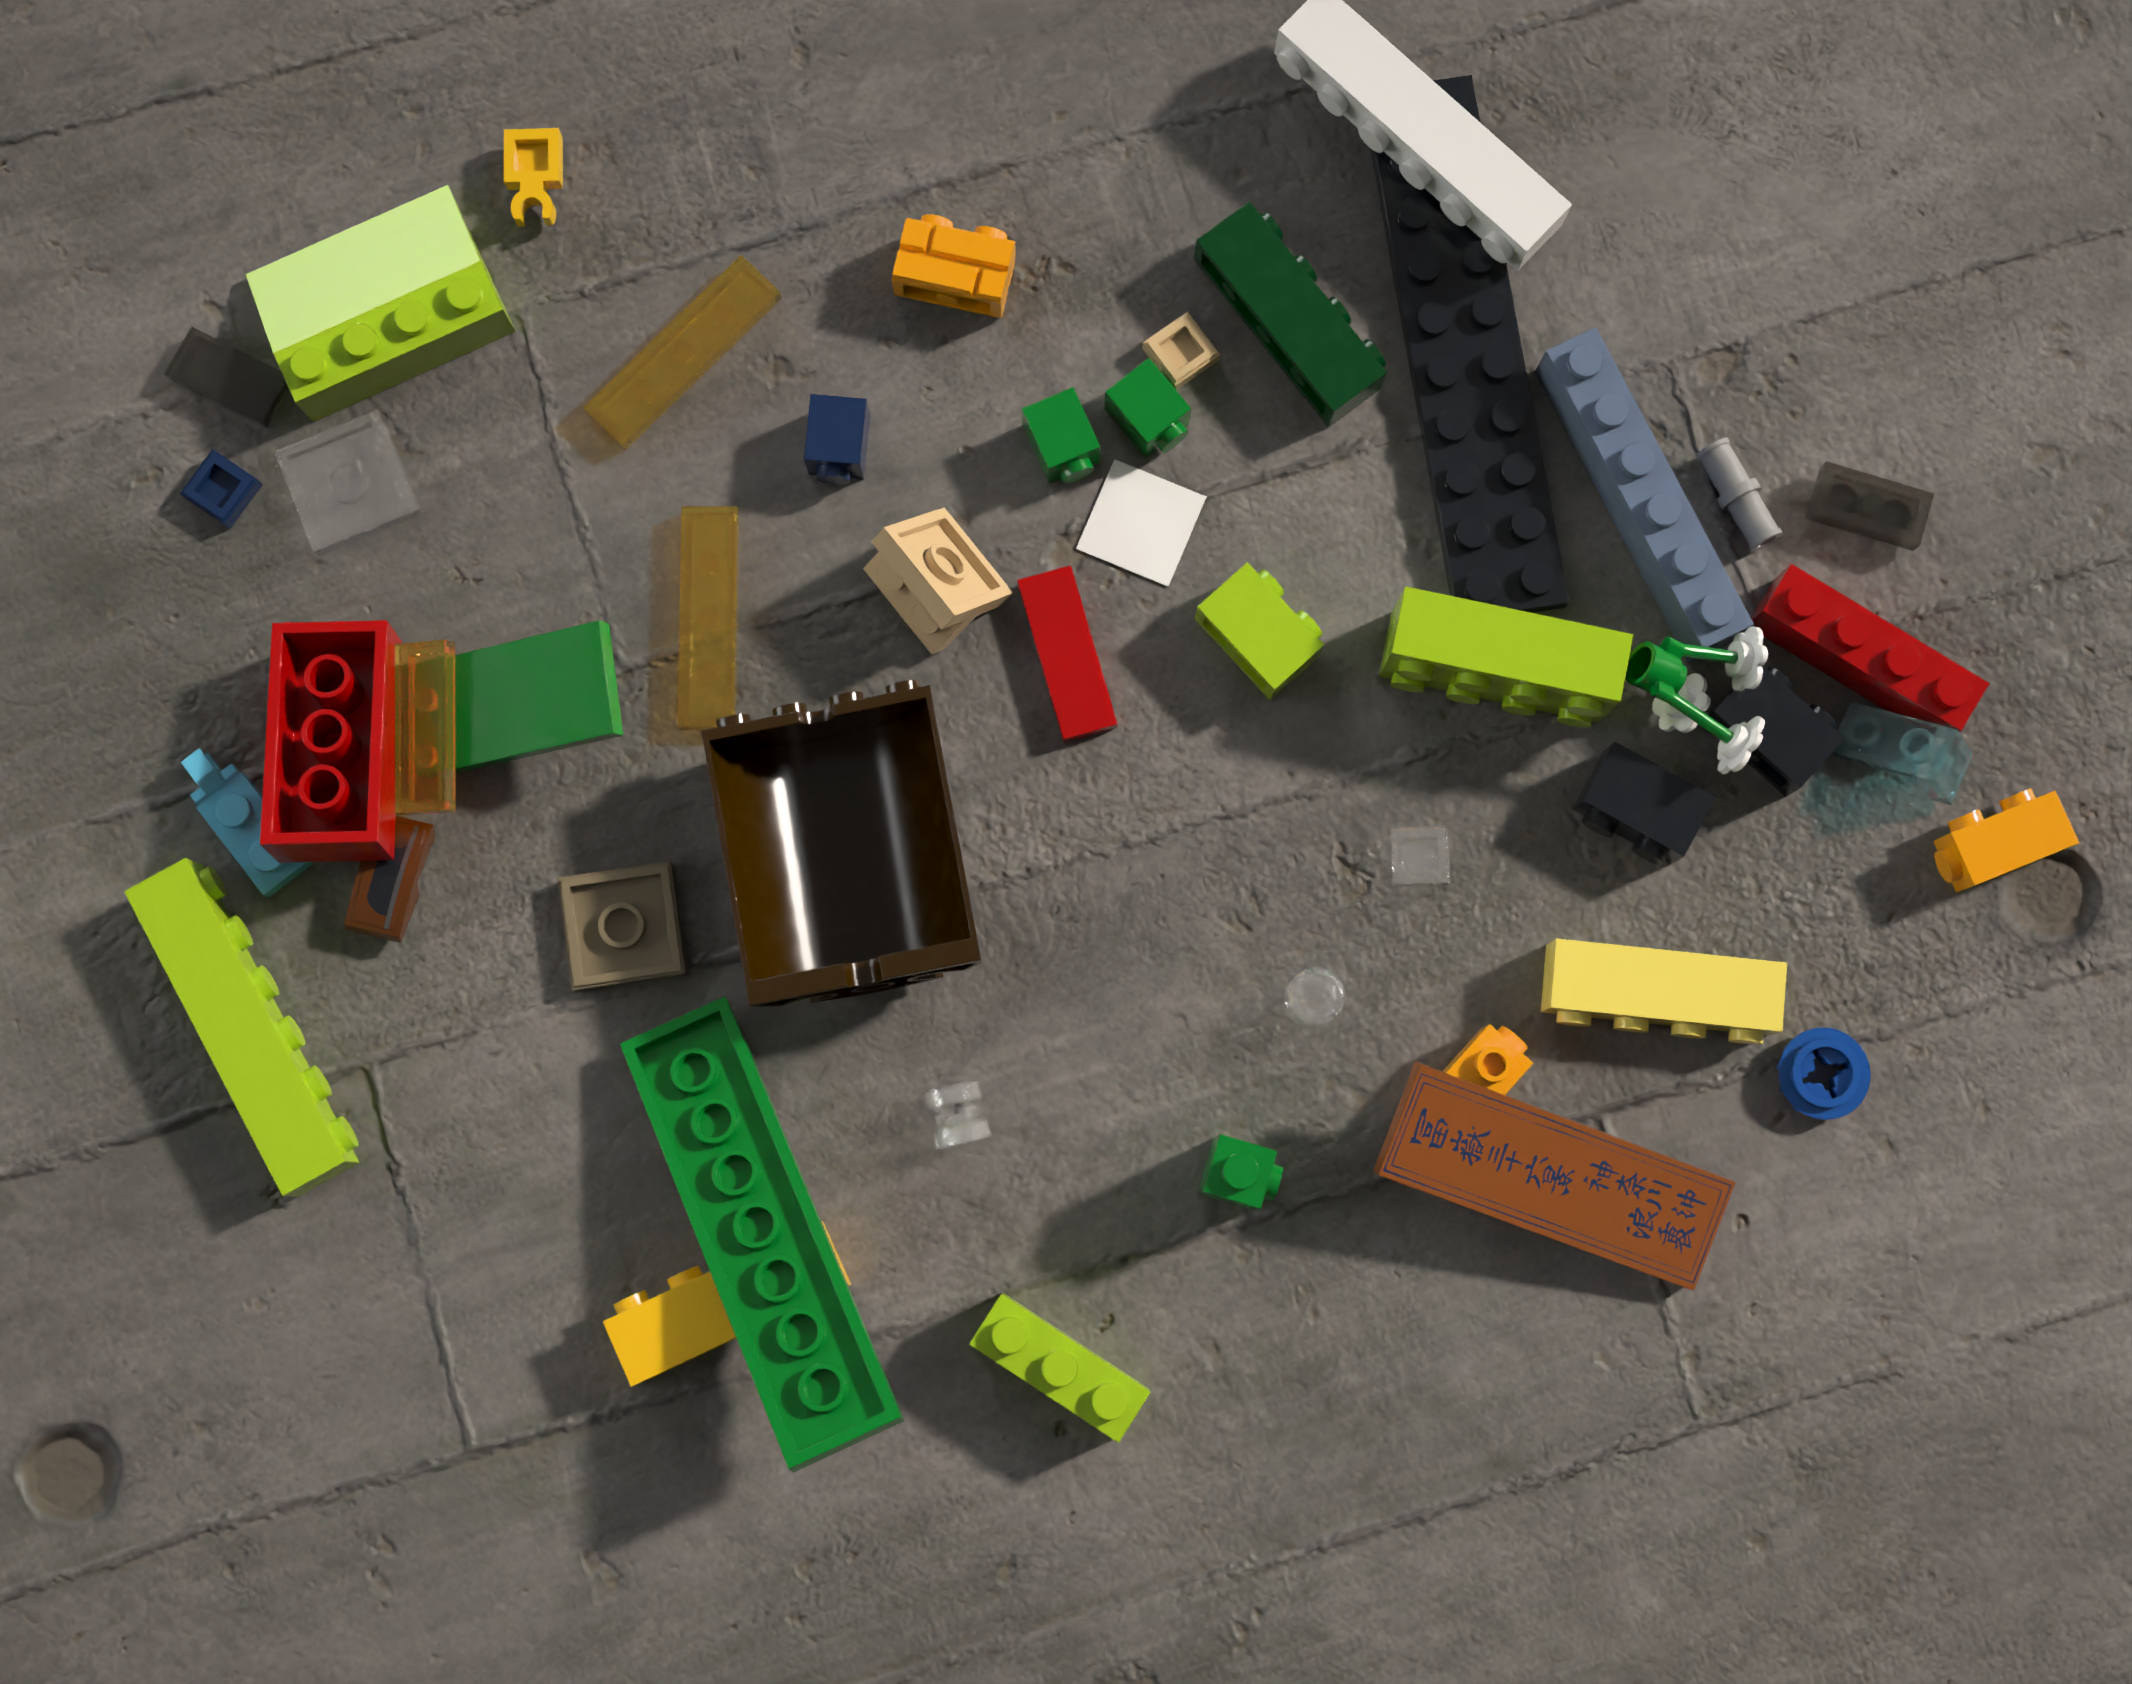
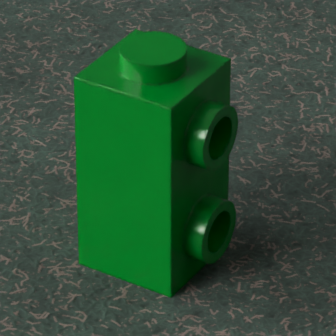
(1240, 1173)

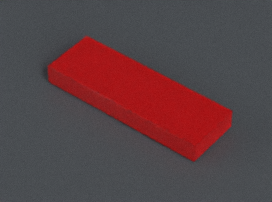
(1067, 654)

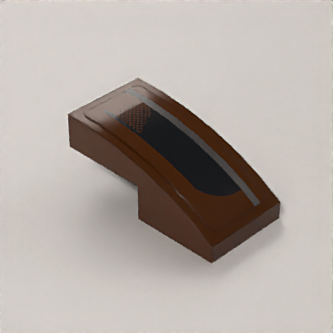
(388, 889)

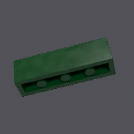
(1290, 313)

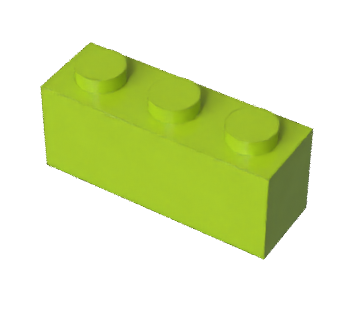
(1060, 1367)

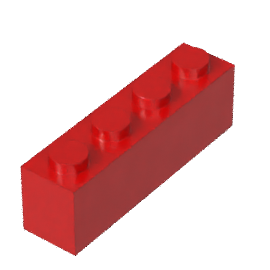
(1866, 651)

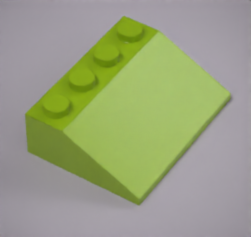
(378, 304)

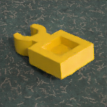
(533, 165)

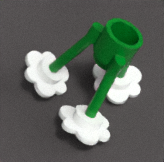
(1682, 698)

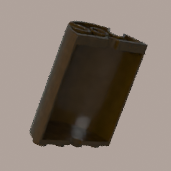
(841, 847)

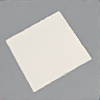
(1141, 522)

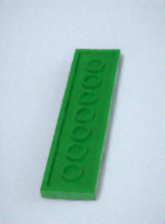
(761, 1235)

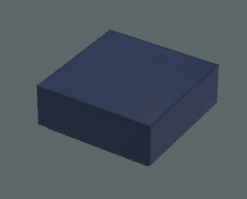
(221, 489)

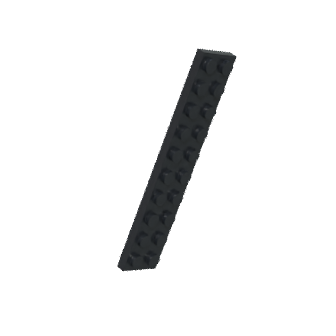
(1471, 398)

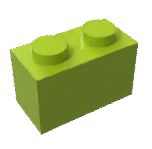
(1260, 629)

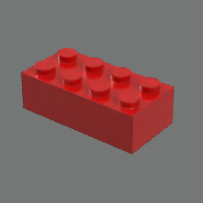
(330, 742)

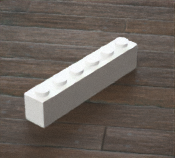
(1421, 129)

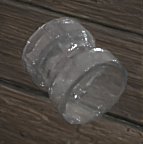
(1308, 1005)
(960, 1128)

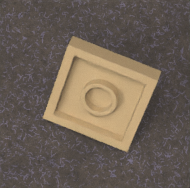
(934, 577)

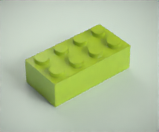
(1505, 657)

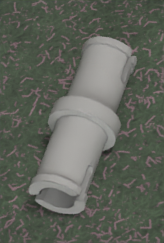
(1739, 494)

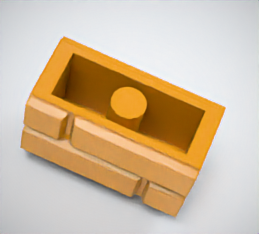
(954, 265)

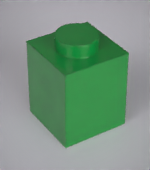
(1148, 409)
(1061, 437)

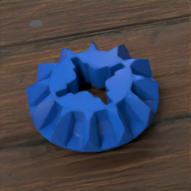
(1846, 1087)

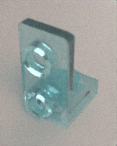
(1906, 747)

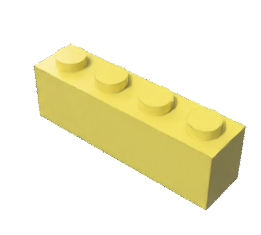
(1663, 989)

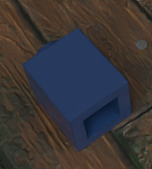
(837, 438)

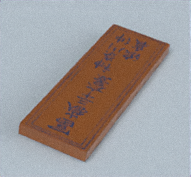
(1553, 1176)

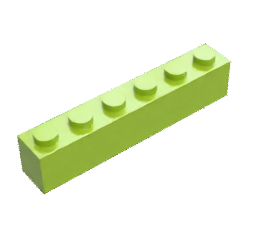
(243, 1026)

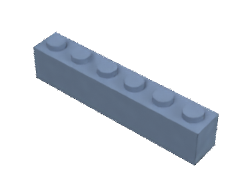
(1641, 493)

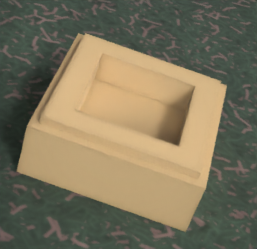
(1181, 351)

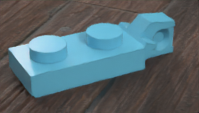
(234, 811)

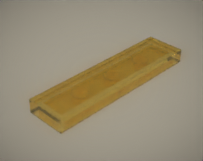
(682, 352)
(708, 615)

